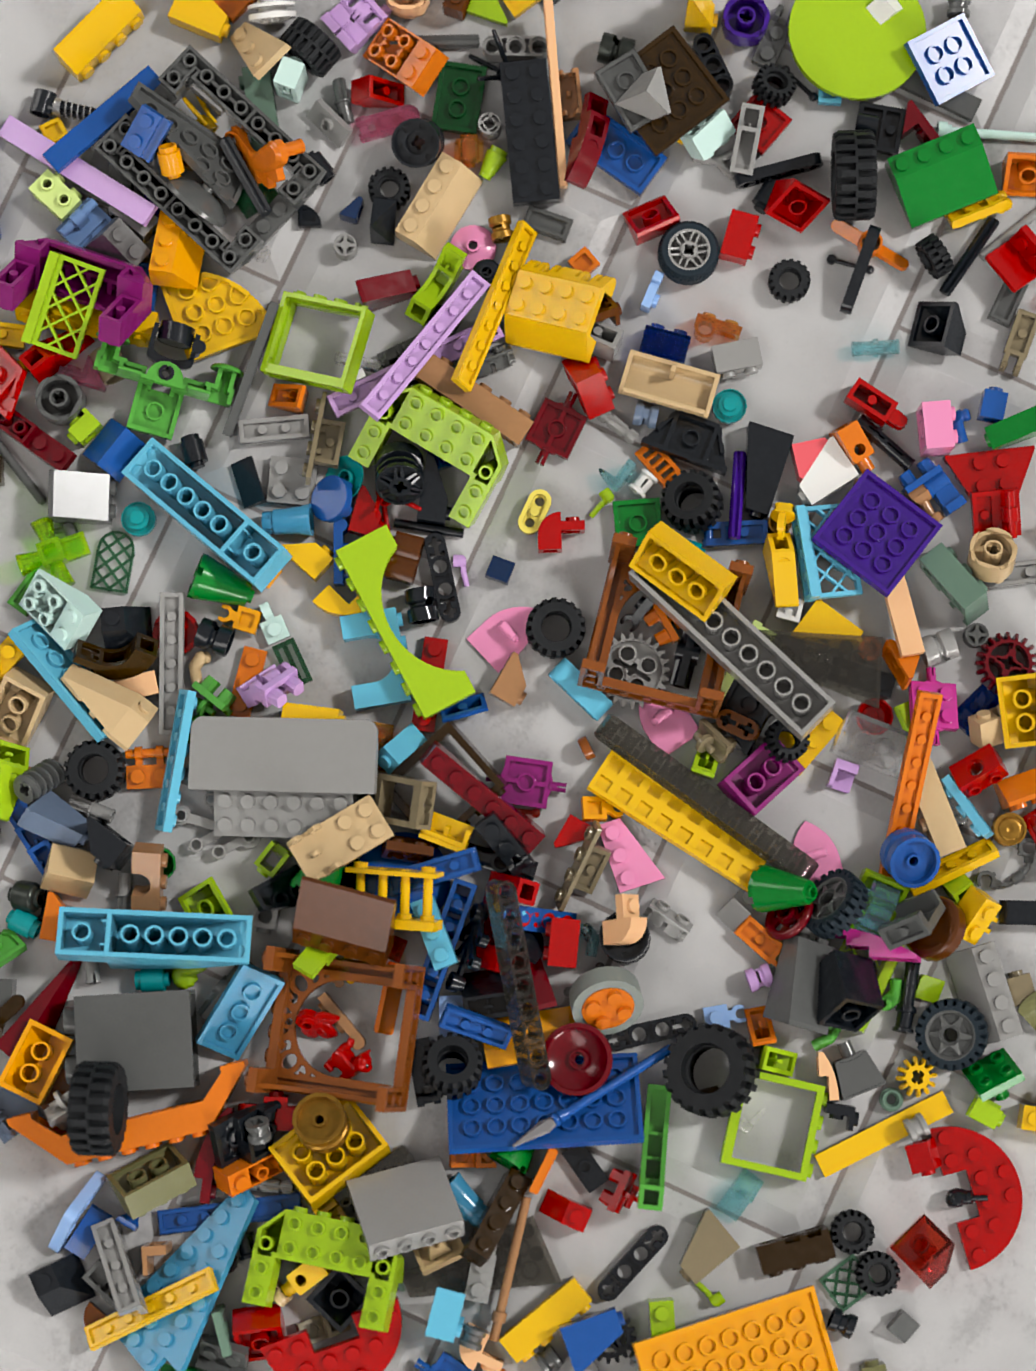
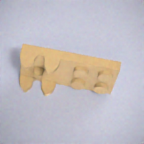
(340, 839)

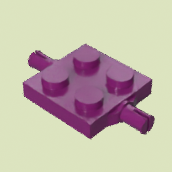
(528, 782)

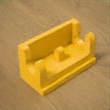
(448, 832)

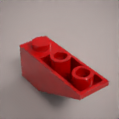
(45, 363)

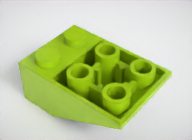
(13, 762)

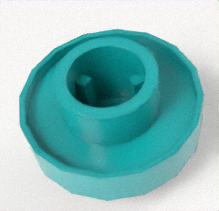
(729, 406)
(138, 519)

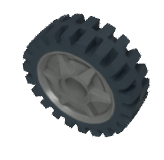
(837, 903)
(970, 1030)

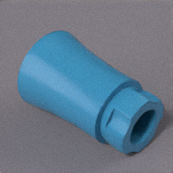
(289, 521)
(468, 1201)

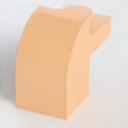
(628, 925)
(488, 1361)

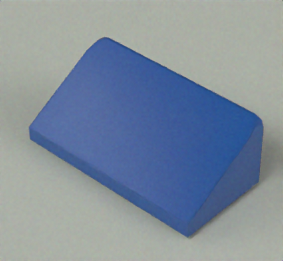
(470, 706)

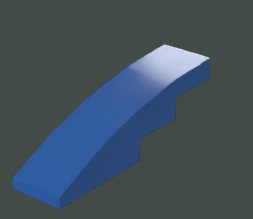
(36, 846)

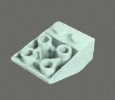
(60, 609)

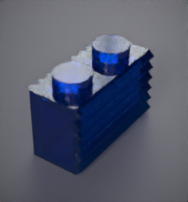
(665, 343)

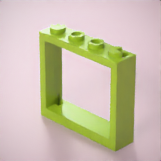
(281, 328)
(810, 1145)

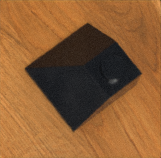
(938, 328)
(122, 623)
(61, 1284)

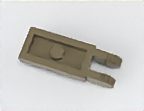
(1019, 340)

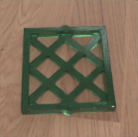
(832, 1294)

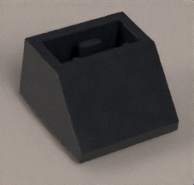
(484, 994)

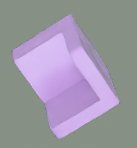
(842, 775)

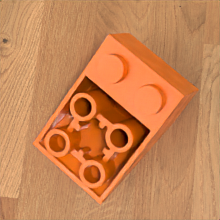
(409, 61)

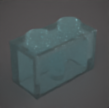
(879, 907)

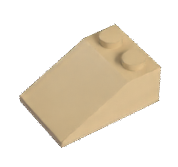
(22, 705)

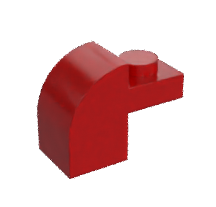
(551, 529)

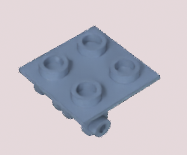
(12, 1105)

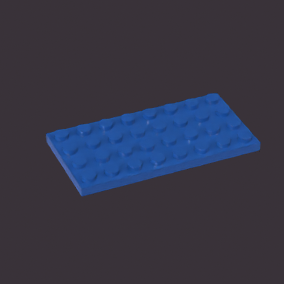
(505, 1110)

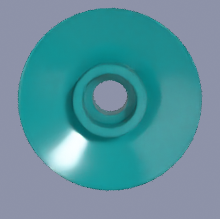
(350, 471)

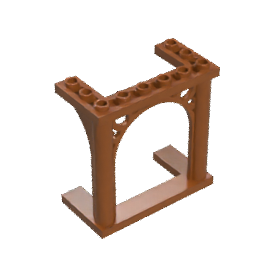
(594, 665)
(278, 1078)

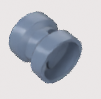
(645, 415)

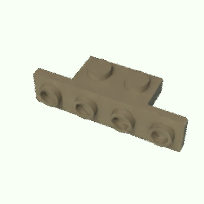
(326, 443)
(586, 869)

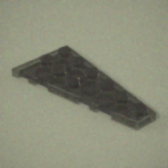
(836, 661)
(532, 1266)

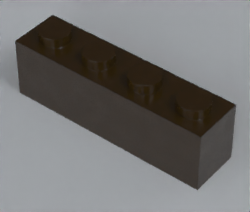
(495, 1217)

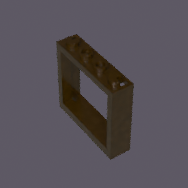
(413, 760)

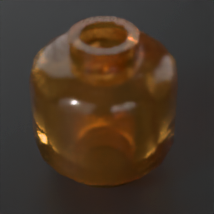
(469, 150)

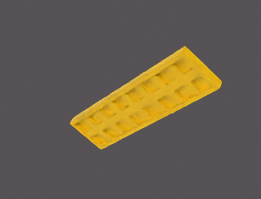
(673, 820)

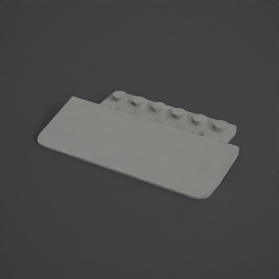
(281, 771)

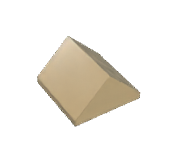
(69, 871)

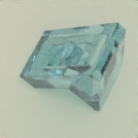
(740, 1194)

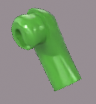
(893, 996)

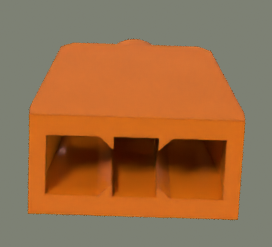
(852, 435)

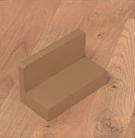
(153, 1249)

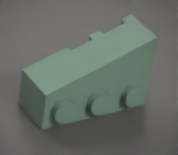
(955, 582)

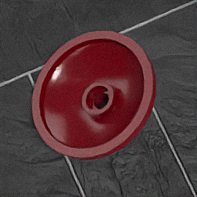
(565, 1046)

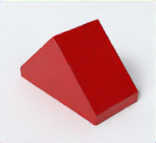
(571, 833)

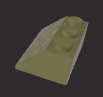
(151, 1180)

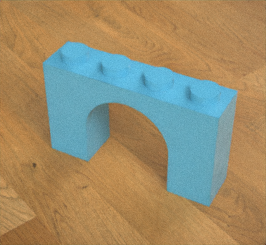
(389, 689)

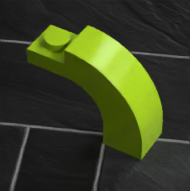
(437, 285)

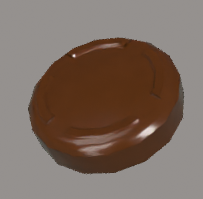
(945, 935)

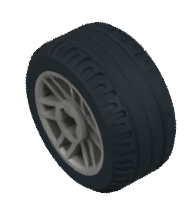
(683, 267)

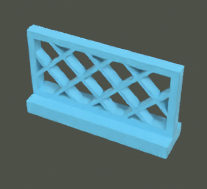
(807, 560)

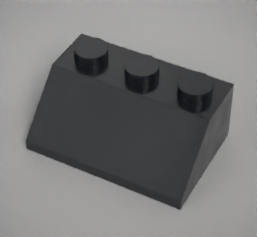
(107, 845)

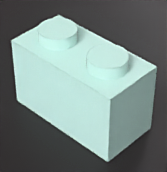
(290, 78)
(709, 135)

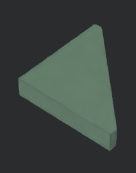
(222, 1329)

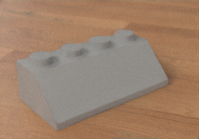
(982, 982)

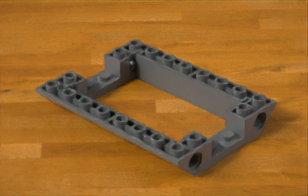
(175, 82)

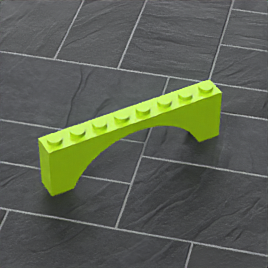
(429, 686)

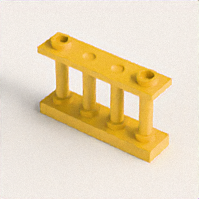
(404, 919)

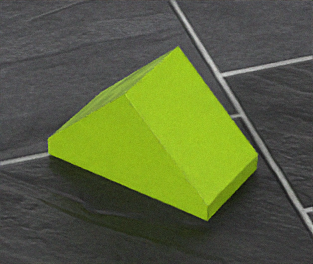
(704, 765)
(777, 1060)

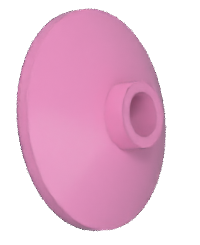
(481, 237)

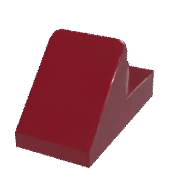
(916, 121)

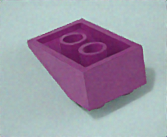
(759, 779)

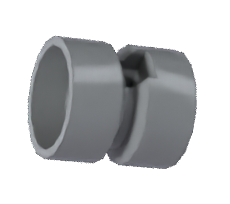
(939, 647)

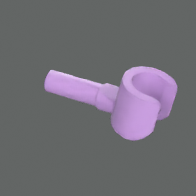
(460, 561)

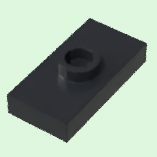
(585, 1167)

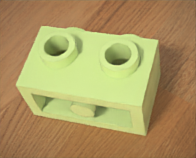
(55, 195)

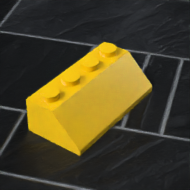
(97, 36)
(682, 571)

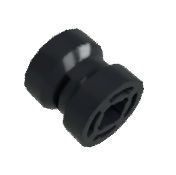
(844, 1323)

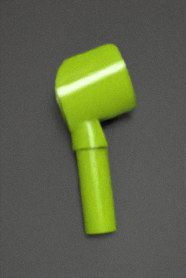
(607, 497)
(715, 1299)

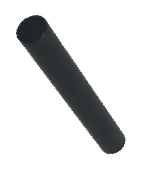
(428, 528)

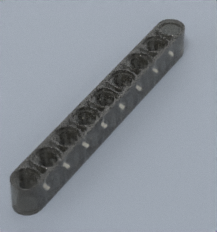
(510, 976)

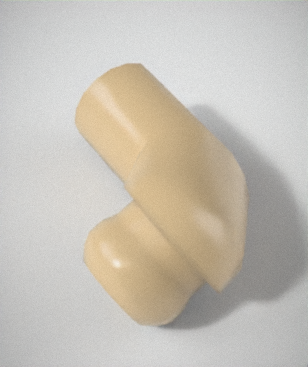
(195, 665)

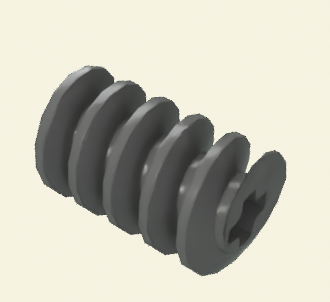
(38, 780)

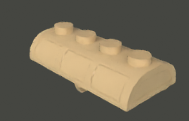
(669, 383)

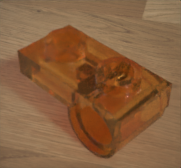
(724, 328)

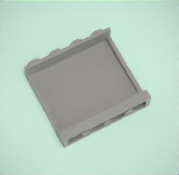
(405, 1208)

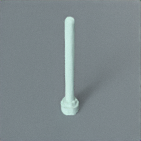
(944, 128)

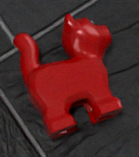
(347, 1062)

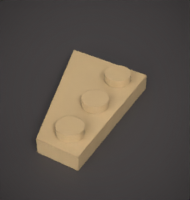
(258, 48)

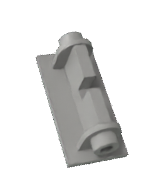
(660, 912)

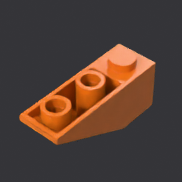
(244, 1175)

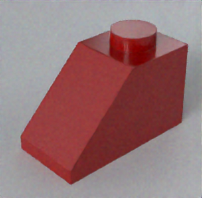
(376, 92)
(363, 518)
(566, 1210)

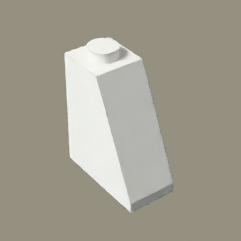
(827, 474)

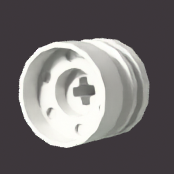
(271, 11)

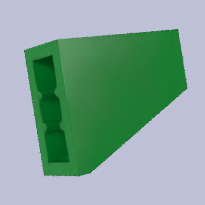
(1012, 429)

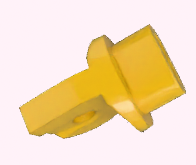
(782, 515)

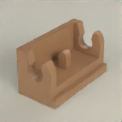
(570, 95)

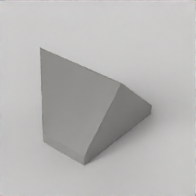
(647, 95)

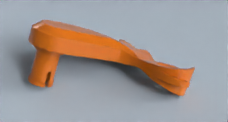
(269, 160)

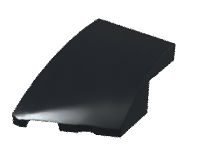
(230, 1135)

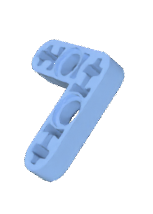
(75, 1210)

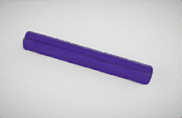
(737, 493)

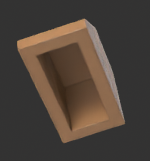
(510, 682)

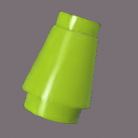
(492, 162)

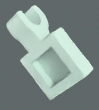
(274, 627)

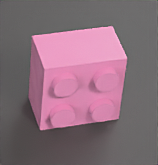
(936, 428)

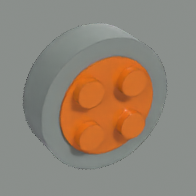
(606, 999)

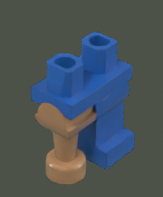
(931, 485)

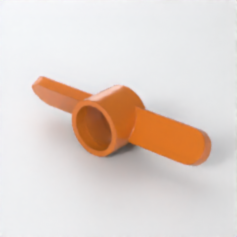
(856, 236)

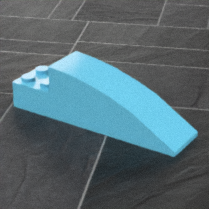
(207, 514)
(153, 938)

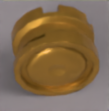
(1009, 829)

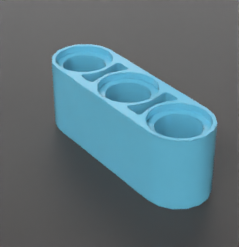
(591, 700)

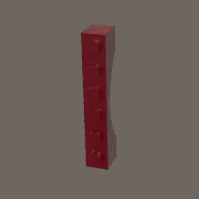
(480, 796)

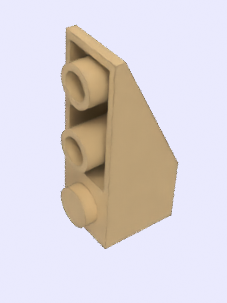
(986, 727)

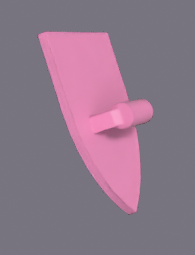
(501, 636)
(666, 726)
(819, 847)

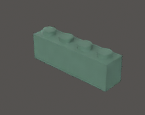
(261, 94)

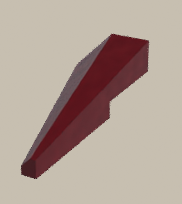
(45, 1008)

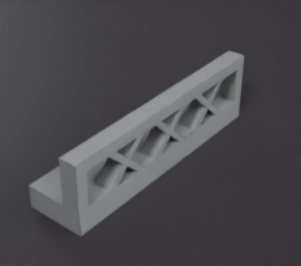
(118, 1267)

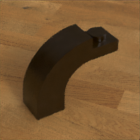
(120, 662)

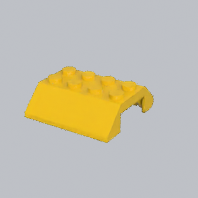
(555, 309)

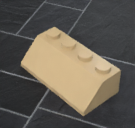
(438, 206)

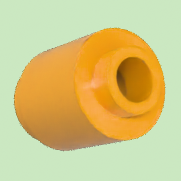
(170, 160)

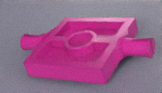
(948, 712)

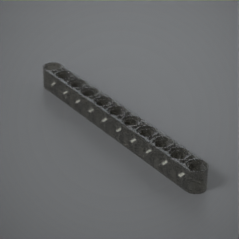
(704, 798)

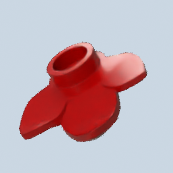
(317, 1023)

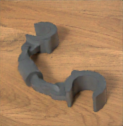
(1017, 877)

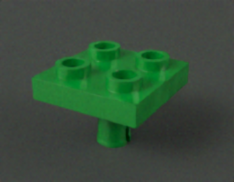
(993, 1075)

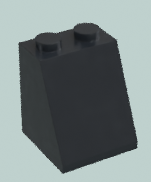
(847, 991)

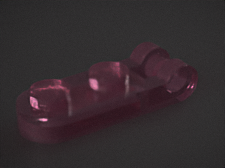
(384, 122)

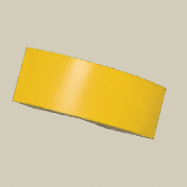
(334, 604)

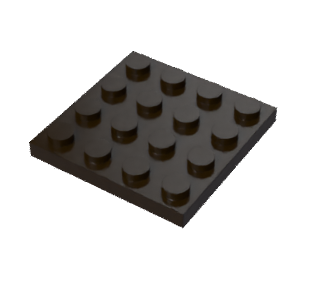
(689, 88)

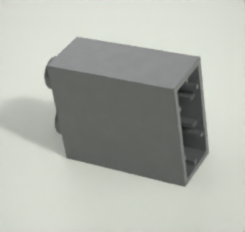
(142, 1032)

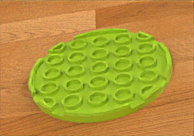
(849, 51)

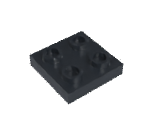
(885, 123)

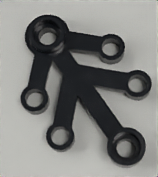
(477, 916)

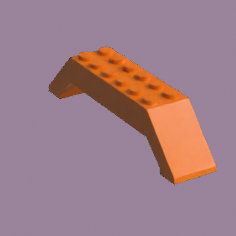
(142, 1129)

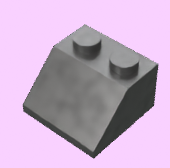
(119, 242)

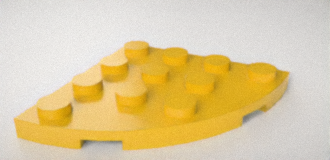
(218, 312)

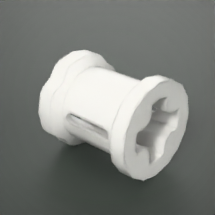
(650, 480)

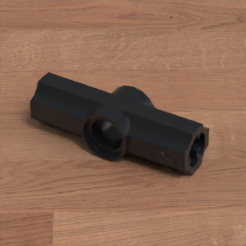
(685, 659)
(487, 857)

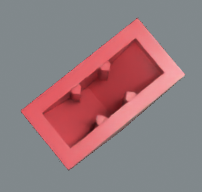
(804, 455)

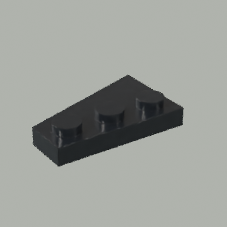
(276, 892)

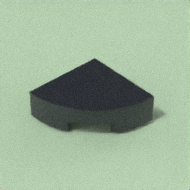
(308, 218)

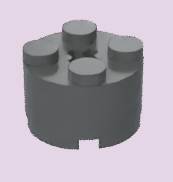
(58, 387)

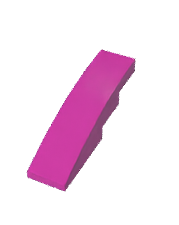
(877, 948)

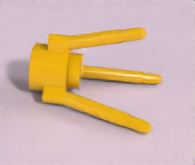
(209, 121)

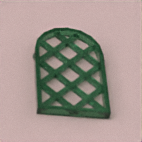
(105, 563)

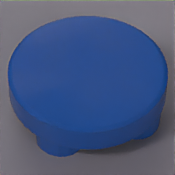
(332, 499)

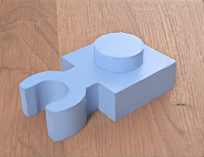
(651, 297)
(720, 1015)

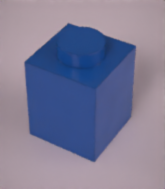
(992, 405)

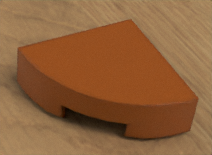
(92, 1314)

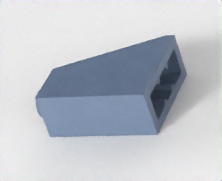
(55, 821)

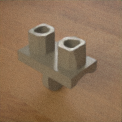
(711, 740)

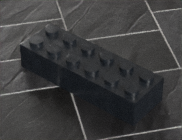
(529, 132)

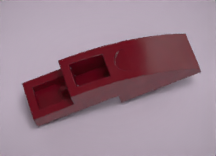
(589, 142)
(37, 441)
(205, 1164)

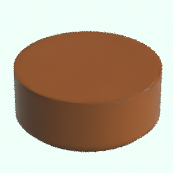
(586, 748)

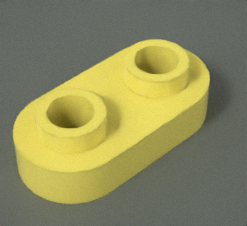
(534, 512)

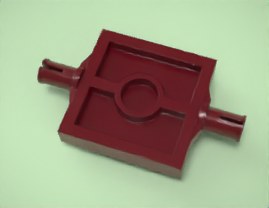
(556, 428)

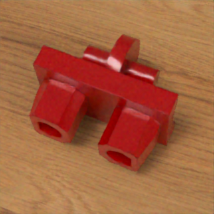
(622, 1194)

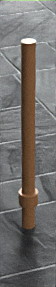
(499, 1315)

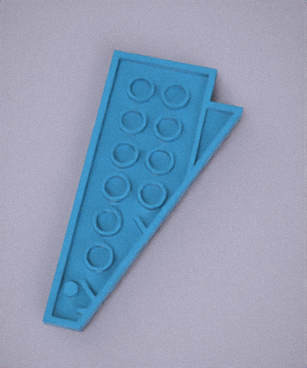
(210, 1245)

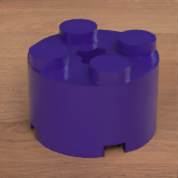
(745, 33)

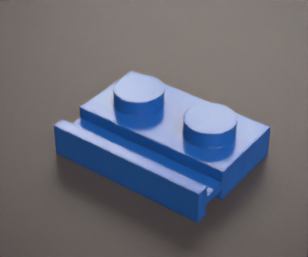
(146, 133)

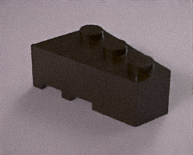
(795, 1251)

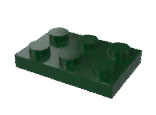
(459, 98)

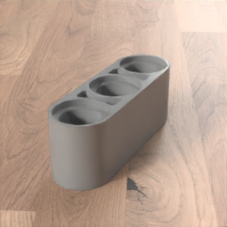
(526, 43)

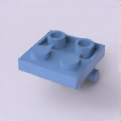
(84, 223)

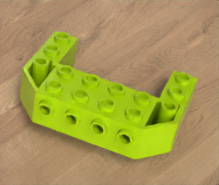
(447, 433)
(323, 1244)

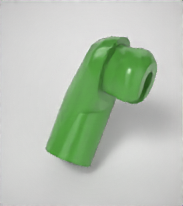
(826, 1040)

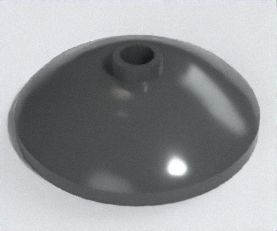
(199, 199)

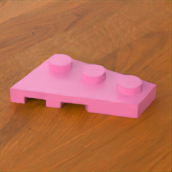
(628, 859)

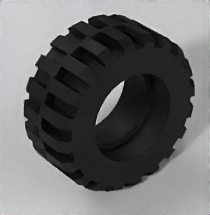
(853, 175)
(682, 1062)
(97, 1108)

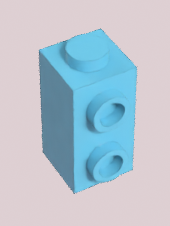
(400, 748)

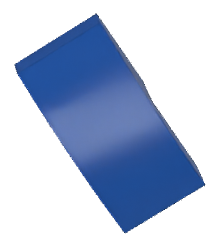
(82, 1238)

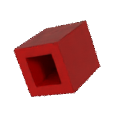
(923, 1156)

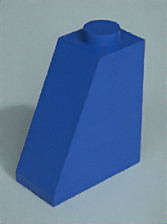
(591, 1336)

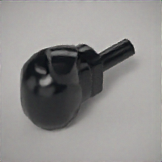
(958, 1197)

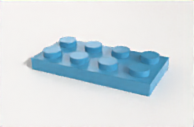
(240, 1010)

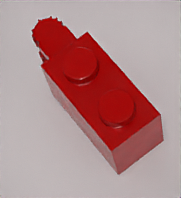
(875, 405)

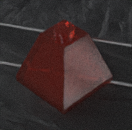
(925, 1251)

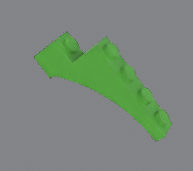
(654, 1148)

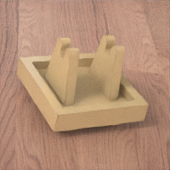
(438, 1255)

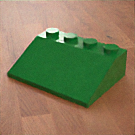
(941, 176)

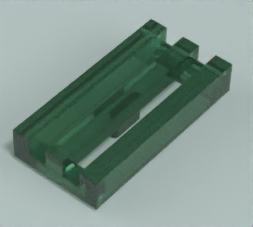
(284, 645)

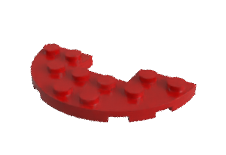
(988, 1174)
(366, 1352)

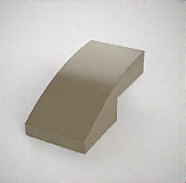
(319, 1328)

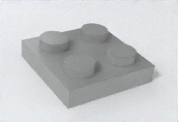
(286, 482)

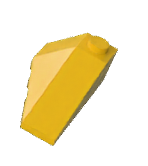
(700, 16)

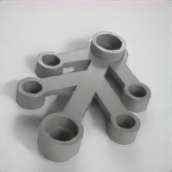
(209, 838)

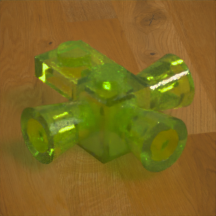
(53, 551)

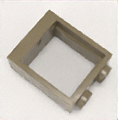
(423, 792)

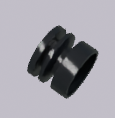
(404, 142)
(399, 473)
(626, 953)

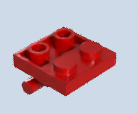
(996, 509)

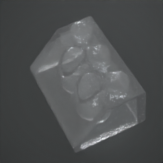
(870, 743)

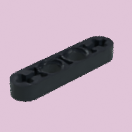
(779, 170)
(860, 269)
(440, 578)
(651, 1035)
(635, 1265)

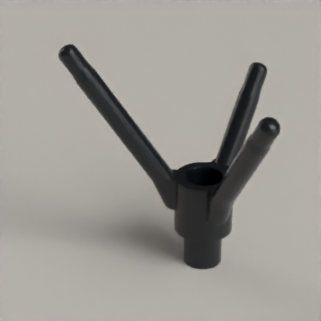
(489, 65)

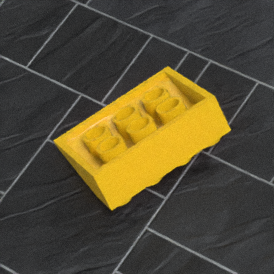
(324, 1175)

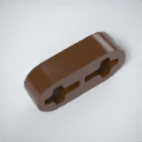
(736, 730)

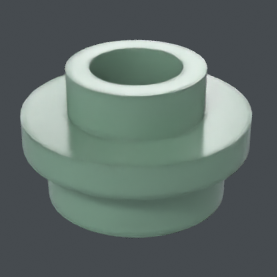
(898, 1099)

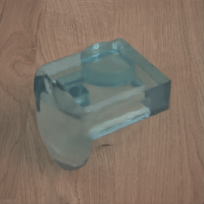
(625, 475)

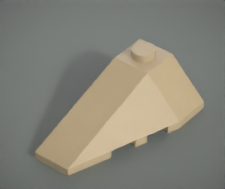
(116, 707)

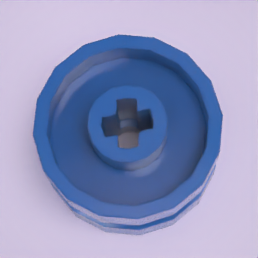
(910, 857)

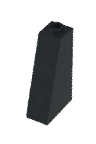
(765, 461)

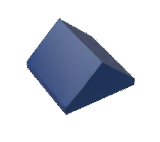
(113, 449)

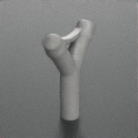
(719, 162)

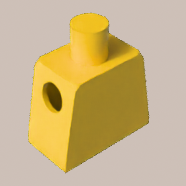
(303, 1278)

